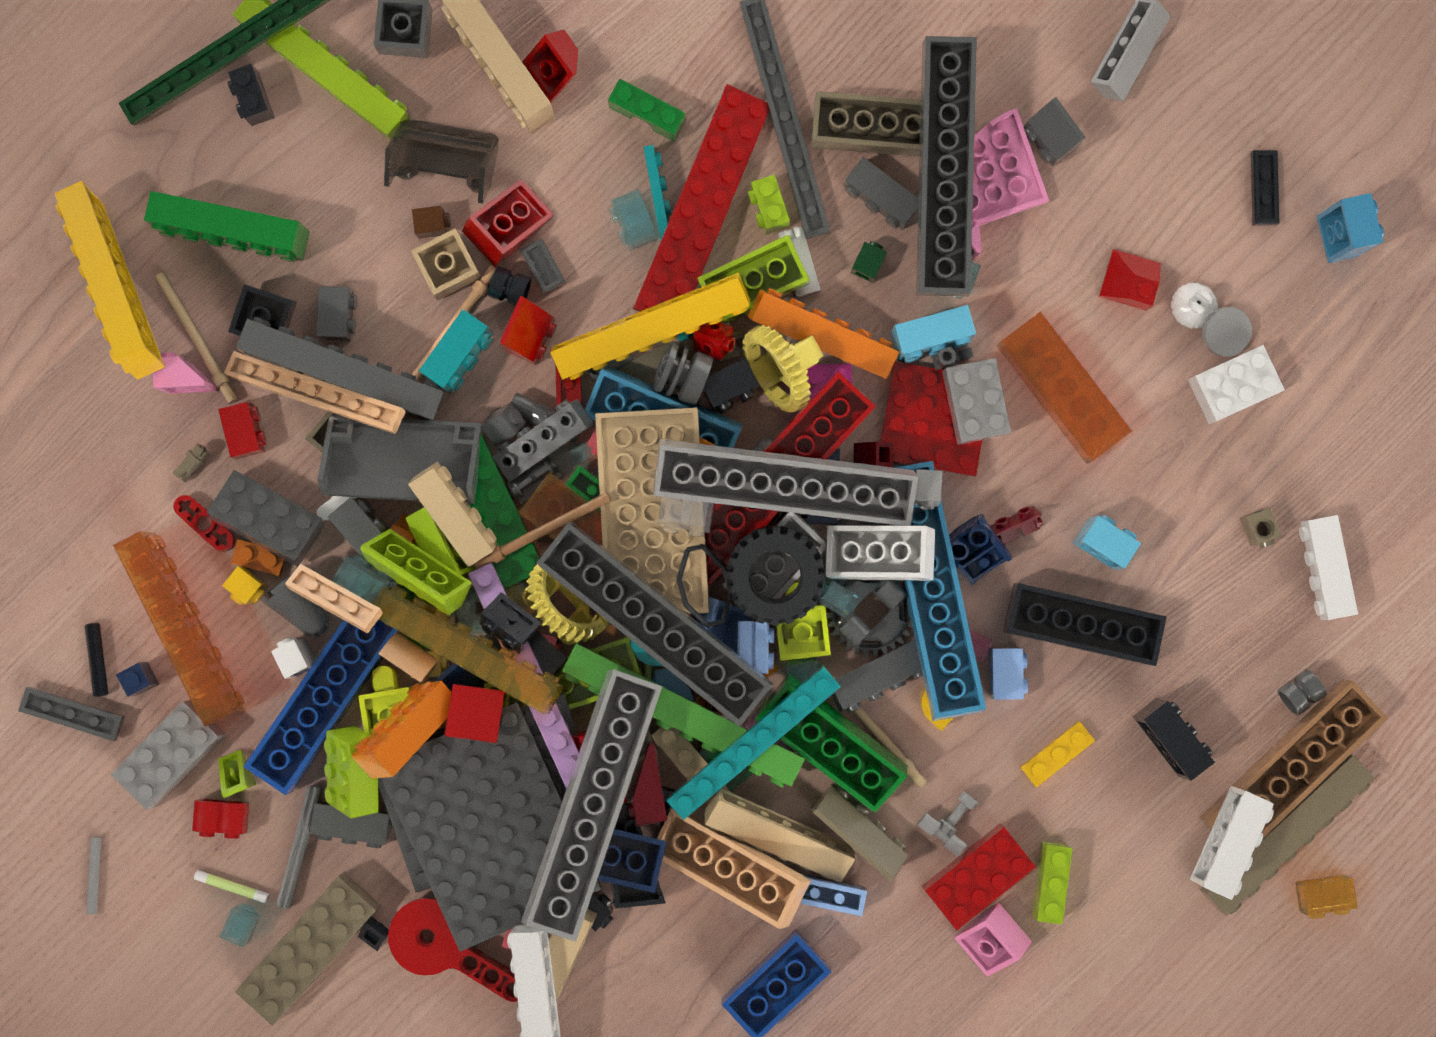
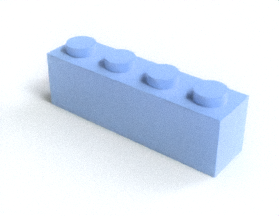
(835, 895)

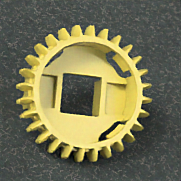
(781, 363)
(569, 630)

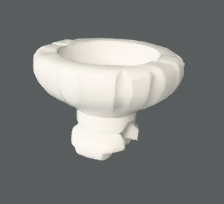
(1186, 308)

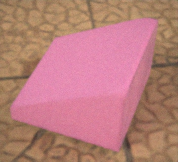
(976, 242)

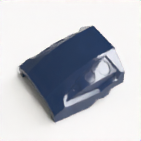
(977, 548)

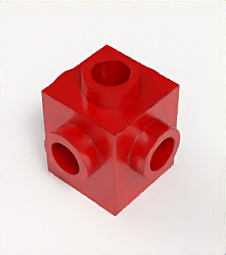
(714, 340)

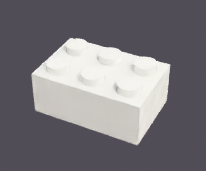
(1236, 384)

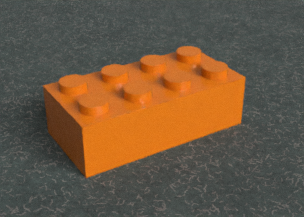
(404, 730)

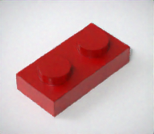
(567, 388)

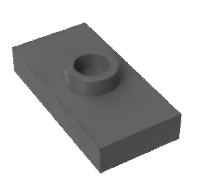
(543, 266)

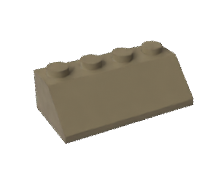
(859, 832)

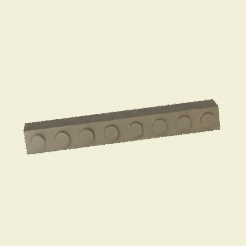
(1297, 829)

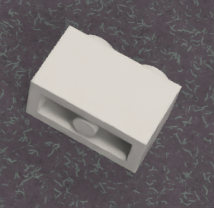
(293, 657)

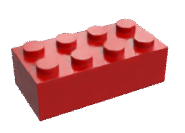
(978, 876)

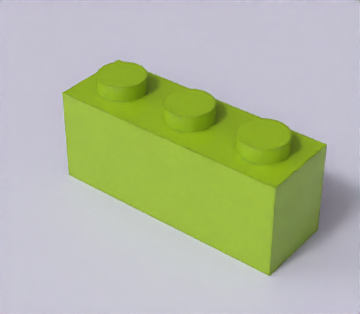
(1052, 882)

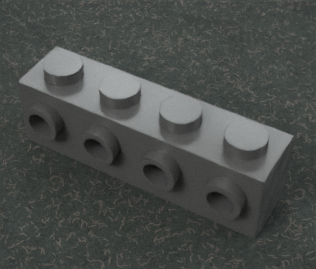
(542, 440)
(877, 676)

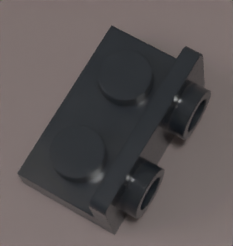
(508, 623)

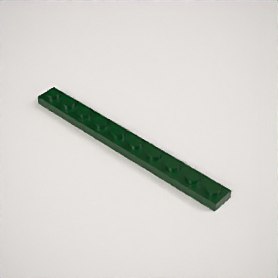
(216, 57)

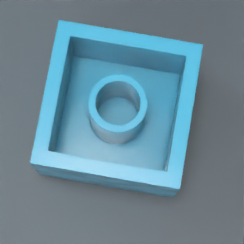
(1107, 542)

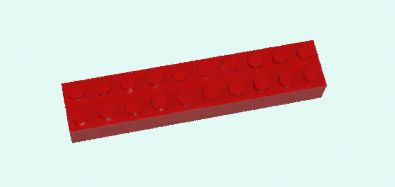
(812, 433)

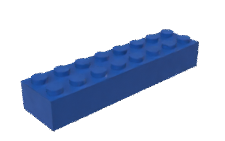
(318, 705)

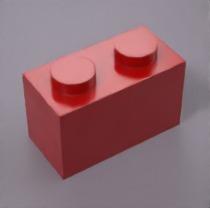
(242, 430)

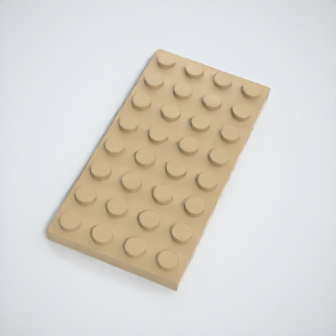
(630, 521)

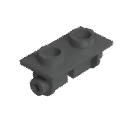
(528, 482)

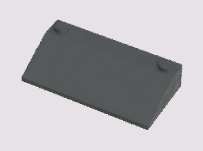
(380, 464)

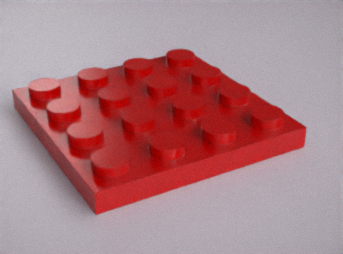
(922, 424)

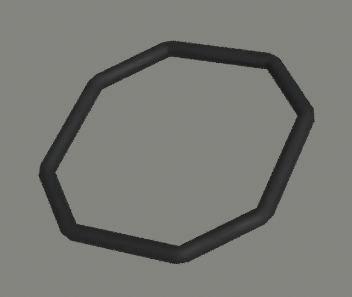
(682, 591)

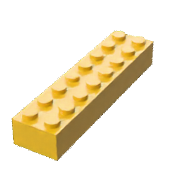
(108, 281)

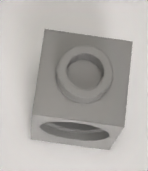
(928, 489)

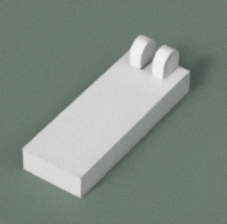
(799, 241)

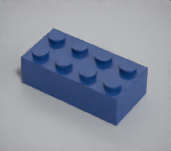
(776, 985)

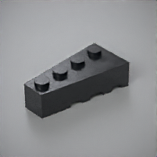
(626, 896)

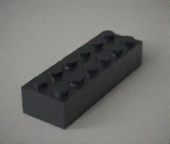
(1084, 624)

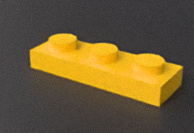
(1057, 754)

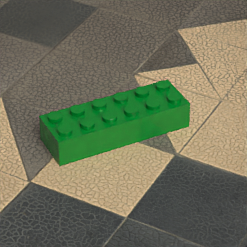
(226, 226)
(501, 516)
(841, 750)

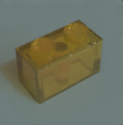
(1326, 896)

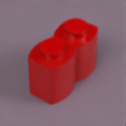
(220, 816)

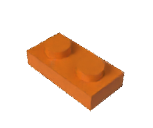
(257, 558)

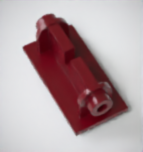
(1026, 519)

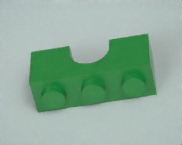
(637, 103)

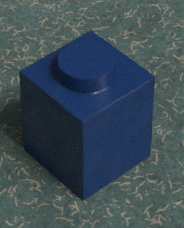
(137, 679)

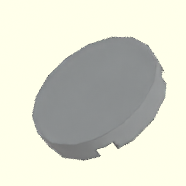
(1227, 331)

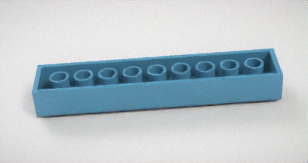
(942, 626)

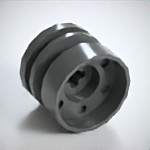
(683, 373)

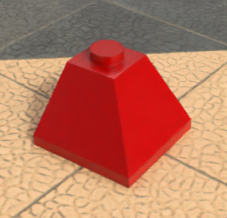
(553, 63)
(1131, 280)

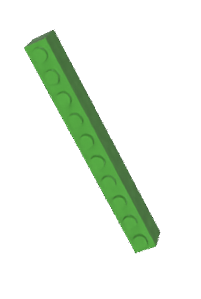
(687, 716)

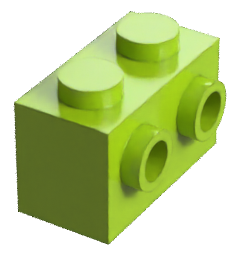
(770, 205)

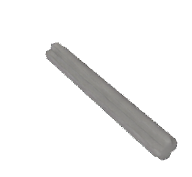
(298, 848)

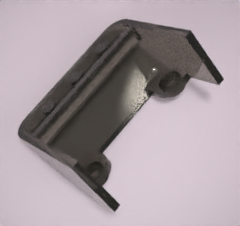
(442, 151)

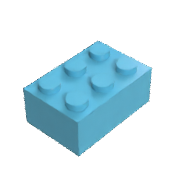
(933, 333)

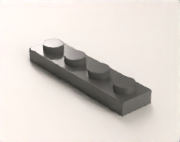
(71, 713)

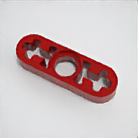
(195, 506)

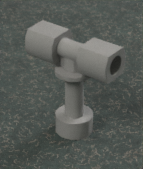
(945, 829)

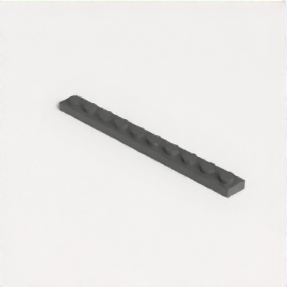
(784, 118)

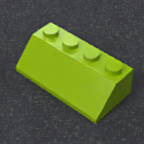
(417, 571)

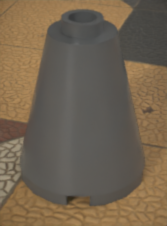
(296, 609)

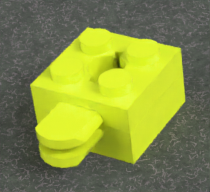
(804, 636)
(386, 694)

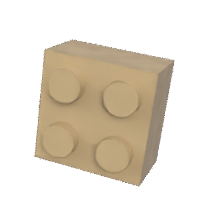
(446, 264)

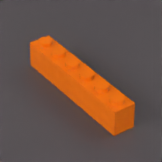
(831, 336)

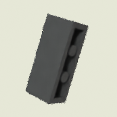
(881, 194)
(330, 823)

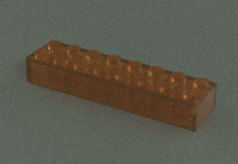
(180, 627)

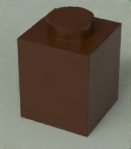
(430, 221)

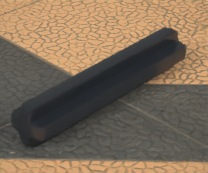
(96, 659)

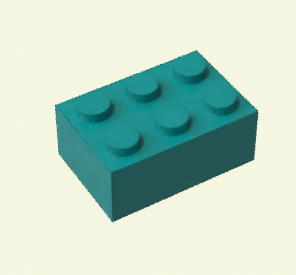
(457, 352)

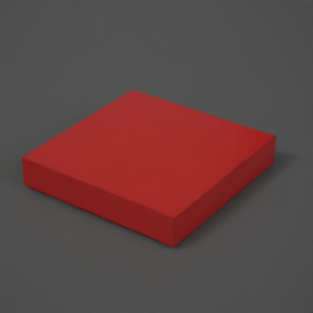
(474, 713)

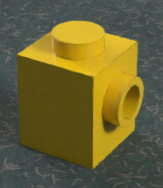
(244, 586)

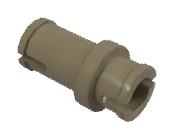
(191, 462)

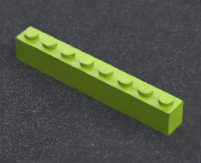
(331, 73)

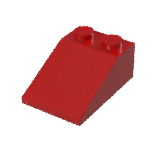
(506, 222)
(528, 331)

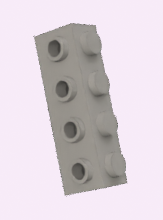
(1130, 49)

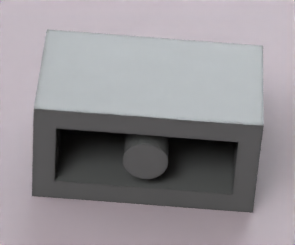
(336, 313)

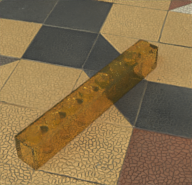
(468, 650)

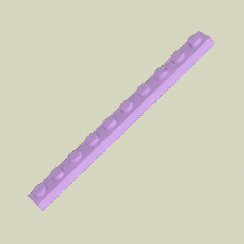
(552, 725)

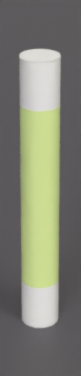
(231, 886)

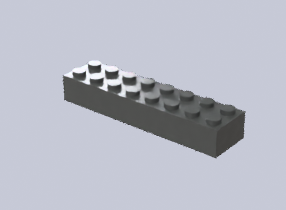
(334, 367)

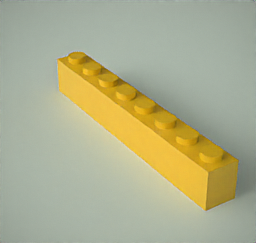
(651, 326)

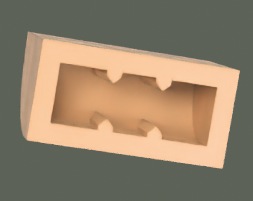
(409, 657)

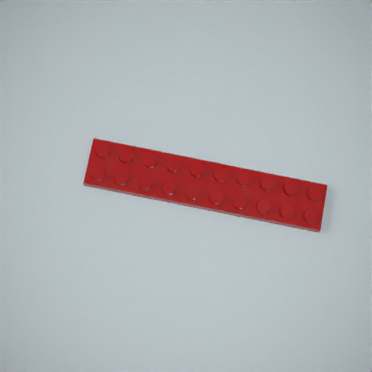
(704, 198)

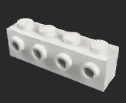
(1328, 568)

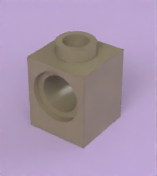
(1250, 525)

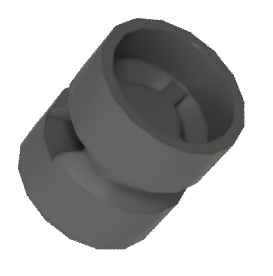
(1298, 694)

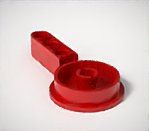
(435, 956)

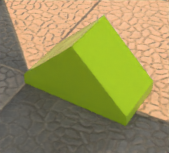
(233, 775)

